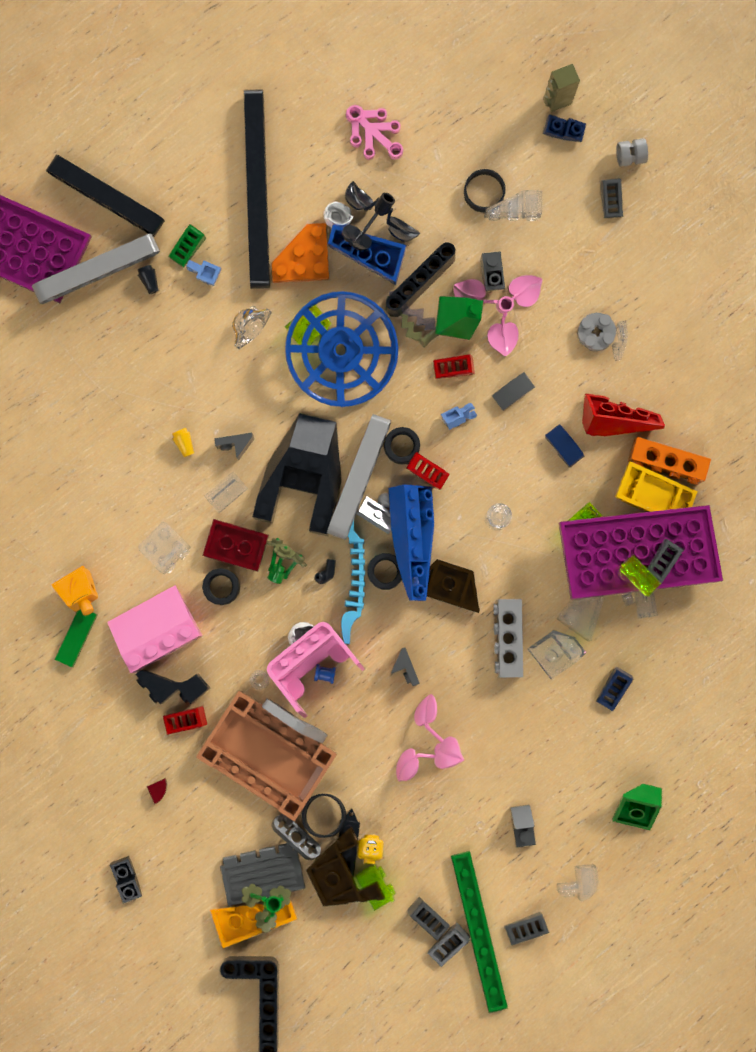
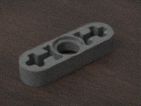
(296, 845)

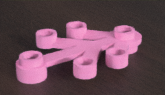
(372, 130)

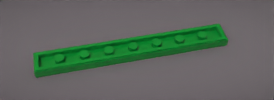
(479, 931)

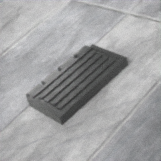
(264, 871)

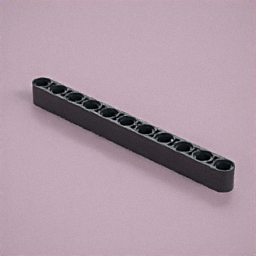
(256, 189)

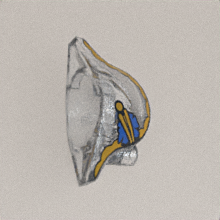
(249, 325)

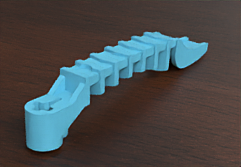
(350, 616)

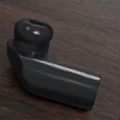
(327, 574)

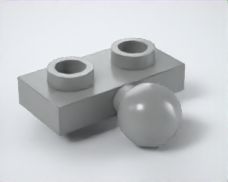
(376, 512)

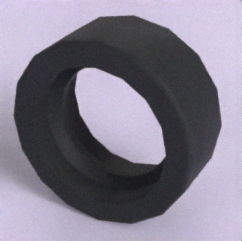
(401, 431)
(378, 558)
(221, 572)

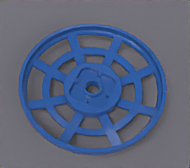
(353, 349)

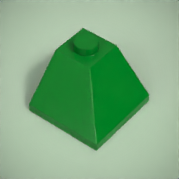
(458, 316)
(639, 807)

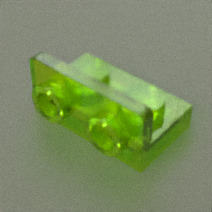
(302, 325)
(639, 575)
(372, 874)

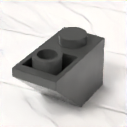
(492, 271)

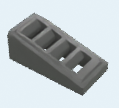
(618, 190)
(673, 558)
(414, 913)
(455, 929)
(529, 935)

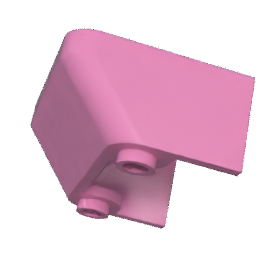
(303, 656)

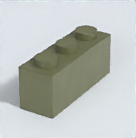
(561, 88)

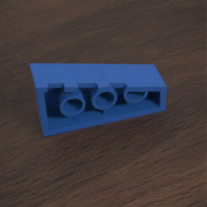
(382, 257)

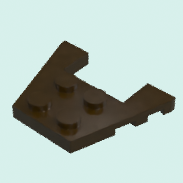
(333, 878)

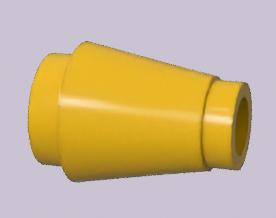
(183, 442)

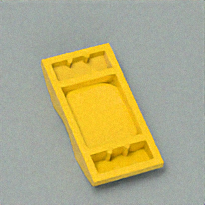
(652, 491)

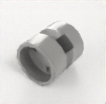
(638, 155)

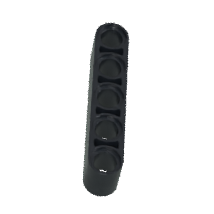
(423, 271)

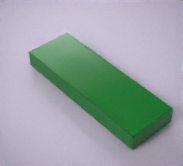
(75, 638)

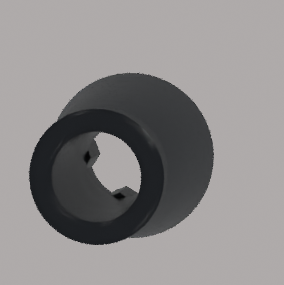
(148, 278)

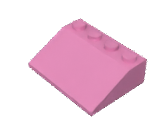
(154, 629)

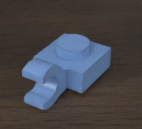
(206, 272)
(457, 416)

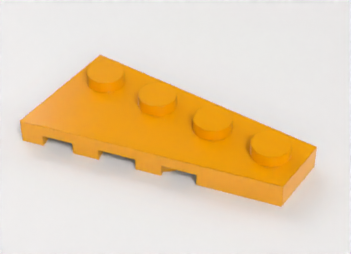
(239, 922)

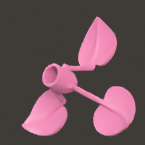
(526, 292)
(446, 753)

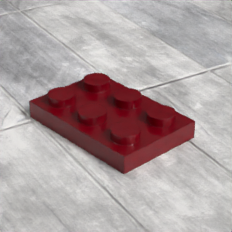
(235, 545)

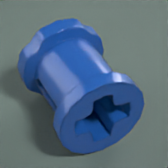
(325, 674)

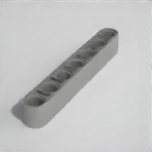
(95, 269)
(359, 477)

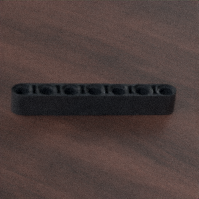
(105, 195)

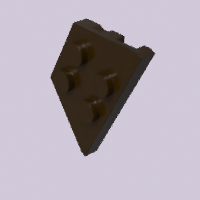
(453, 585)

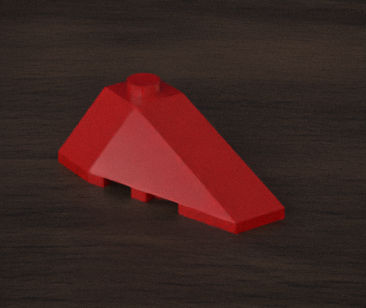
(611, 419)

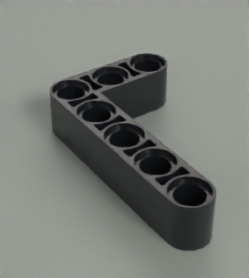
(265, 997)

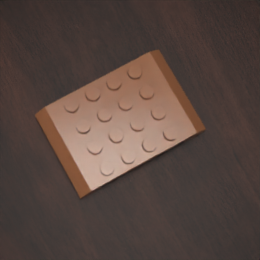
(266, 755)

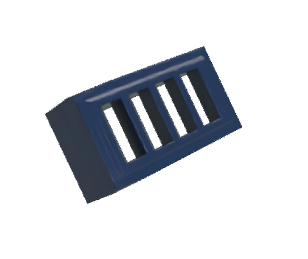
(613, 678)

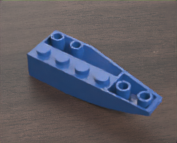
(412, 536)

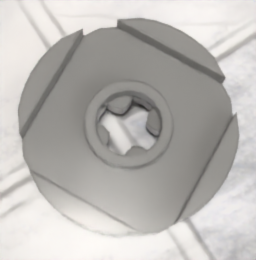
(603, 323)

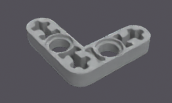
(294, 722)

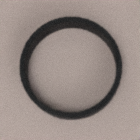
(483, 172)
(304, 816)

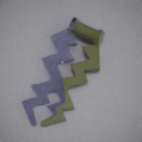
(429, 322)

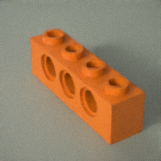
(698, 463)

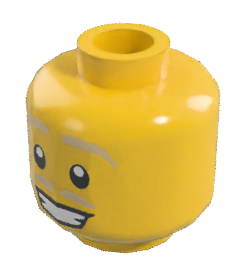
(370, 849)

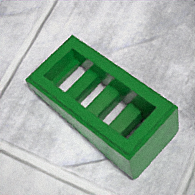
(182, 242)

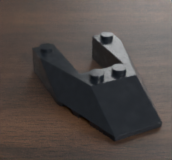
(306, 463)

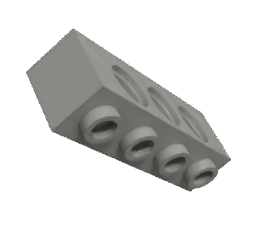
(514, 608)

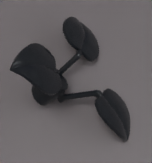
(360, 200)

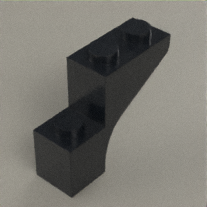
(163, 688)

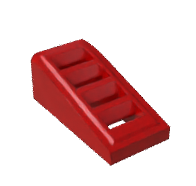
(470, 365)
(437, 478)
(200, 722)

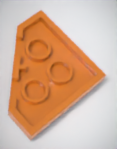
(303, 257)

